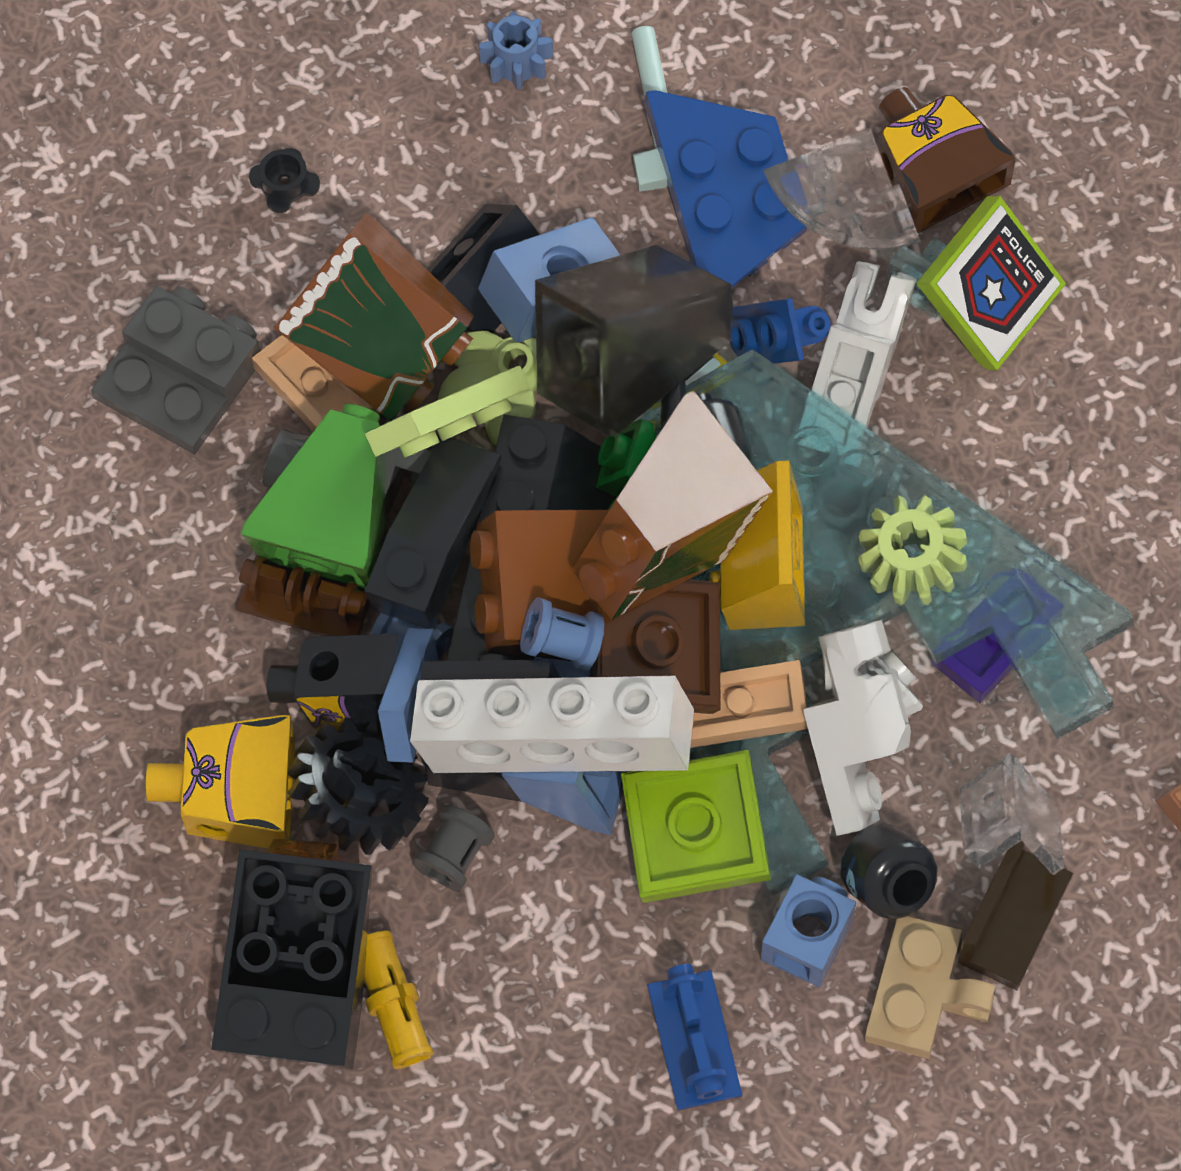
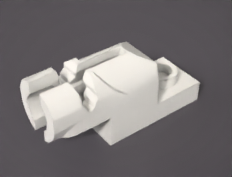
(862, 343)
(857, 725)

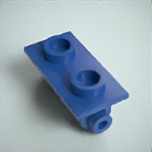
(777, 329)
(694, 1038)

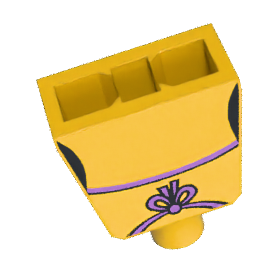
(232, 781)

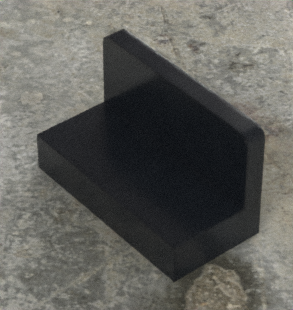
(467, 257)

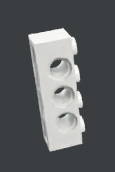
(553, 724)

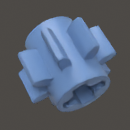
(516, 49)

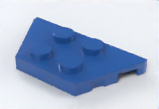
(719, 184)

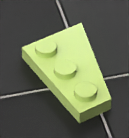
(449, 415)

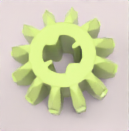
(935, 540)

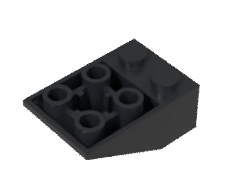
(294, 960)

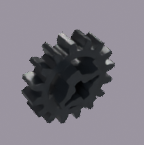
(355, 788)

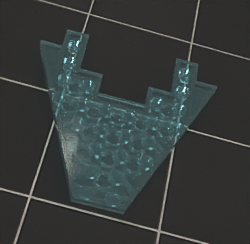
(1009, 588)

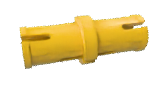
(394, 1002)

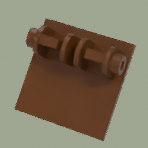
(301, 599)

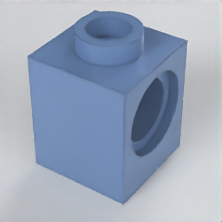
(803, 955)

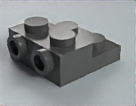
(178, 367)

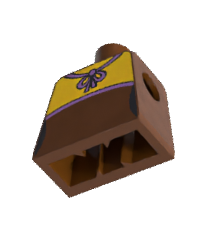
(940, 156)

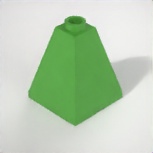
(326, 503)

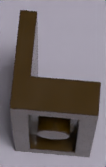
(1013, 917)

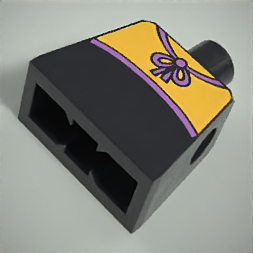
(337, 678)

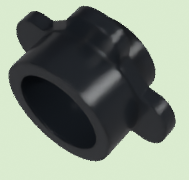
(281, 164)

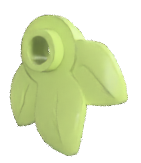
(490, 356)

